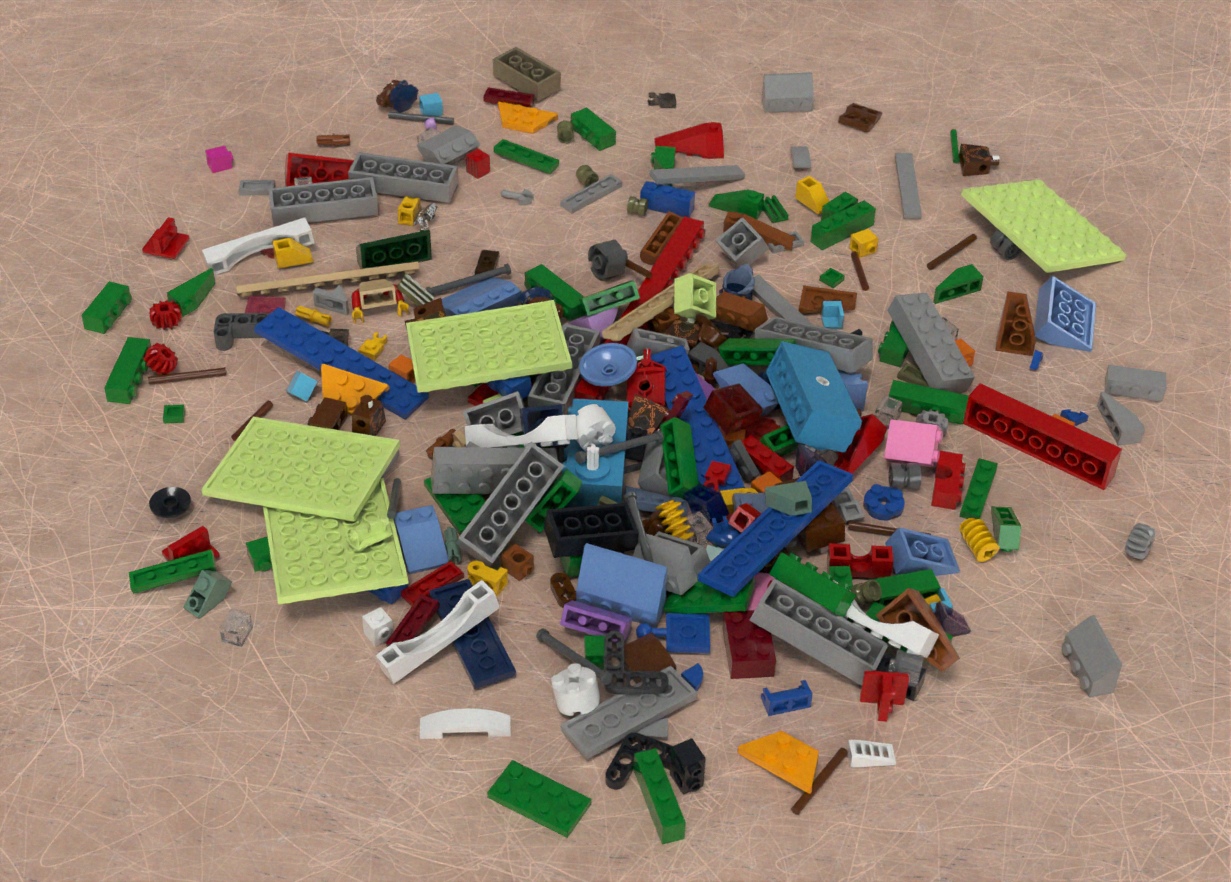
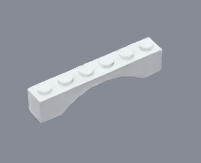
(226, 255)
(553, 428)
(910, 634)
(405, 656)

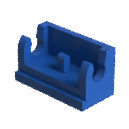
(787, 700)

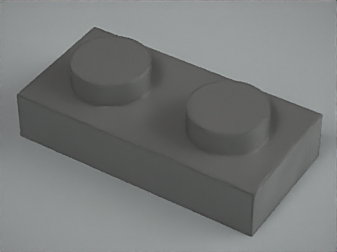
(746, 466)

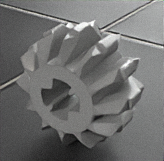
(934, 418)
(1140, 541)

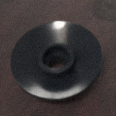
(170, 502)

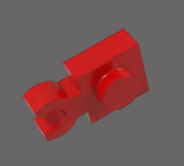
(717, 474)

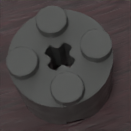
(607, 259)

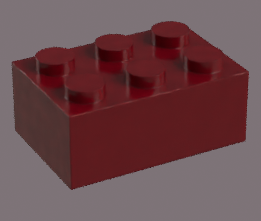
(747, 647)

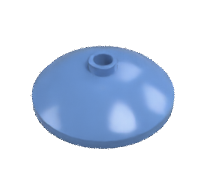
(608, 364)

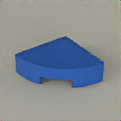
(1036, 360)
(1076, 417)
(693, 676)

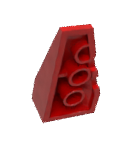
(701, 139)
(319, 168)
(863, 444)

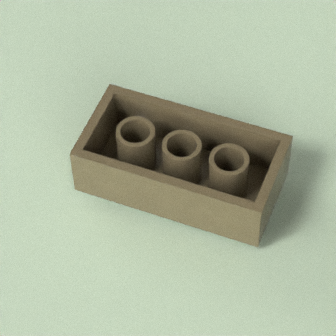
(526, 73)

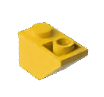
(811, 194)
(290, 253)

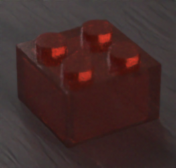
(733, 408)

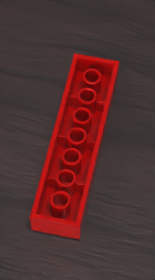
(1042, 436)

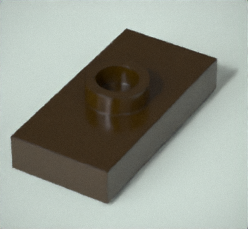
(487, 261)

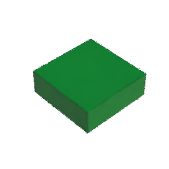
(832, 278)
(173, 414)

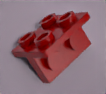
(166, 240)
(191, 544)
(885, 690)

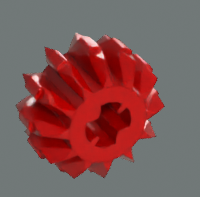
(165, 314)
(160, 359)

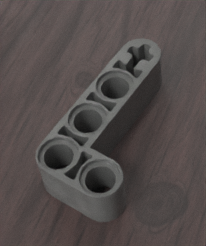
(235, 325)

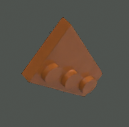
(813, 298)

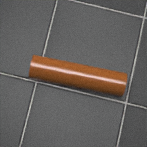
(660, 238)

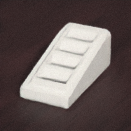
(863, 760)

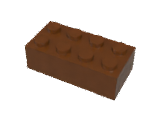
(823, 529)

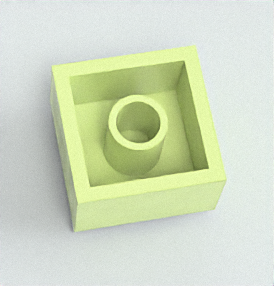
(694, 296)

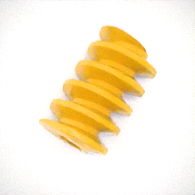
(674, 519)
(979, 539)

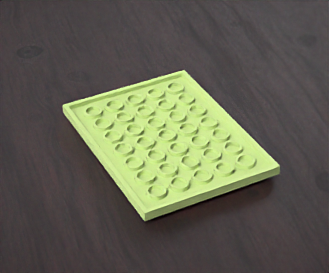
(1043, 225)
(487, 346)
(302, 468)
(317, 562)

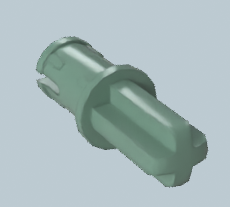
(452, 549)

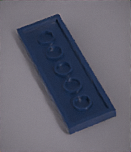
(479, 647)

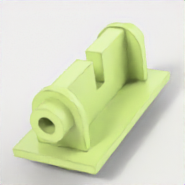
(363, 537)

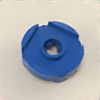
(878, 494)

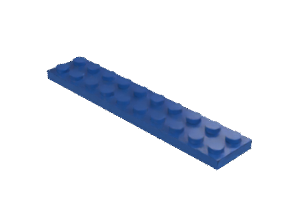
(319, 348)
(706, 434)
(771, 533)

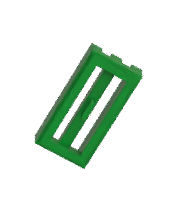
(777, 209)

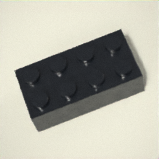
(599, 525)

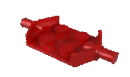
(647, 372)

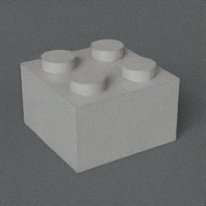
(742, 243)

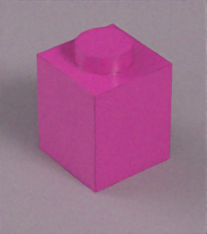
(219, 159)

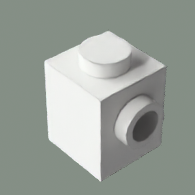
(377, 626)

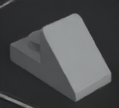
(333, 301)

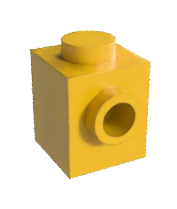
(863, 243)

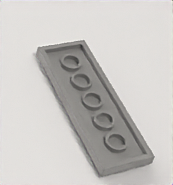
(626, 714)

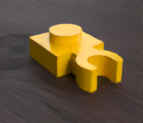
(373, 347)

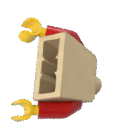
(376, 294)

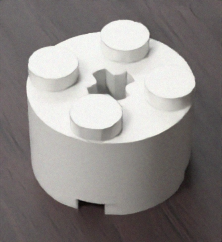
(594, 427)
(576, 690)

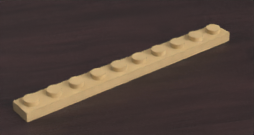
(320, 280)
(652, 307)

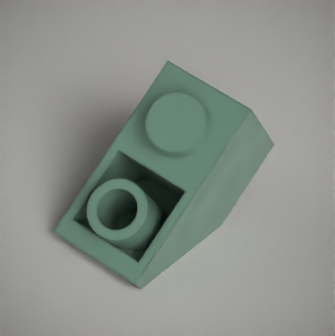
(789, 498)
(207, 593)

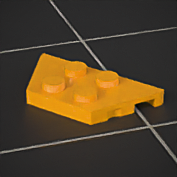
(524, 118)
(349, 386)
(784, 758)

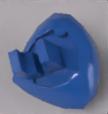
(722, 533)

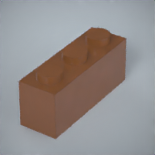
(740, 311)

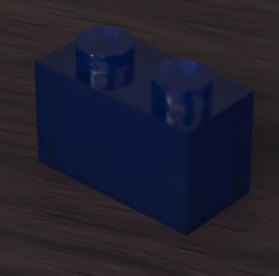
(707, 501)

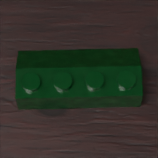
(395, 250)

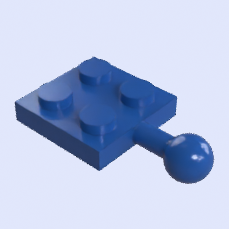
(683, 632)

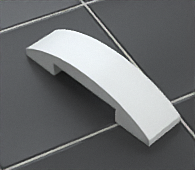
(465, 720)

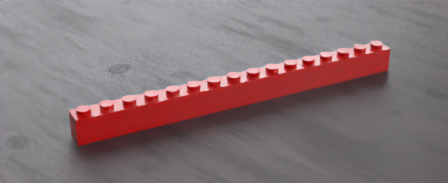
(664, 271)

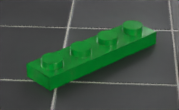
(526, 156)
(978, 489)
(171, 571)

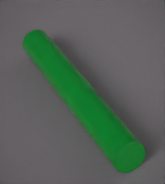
(954, 143)

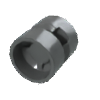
(1004, 245)
(904, 475)

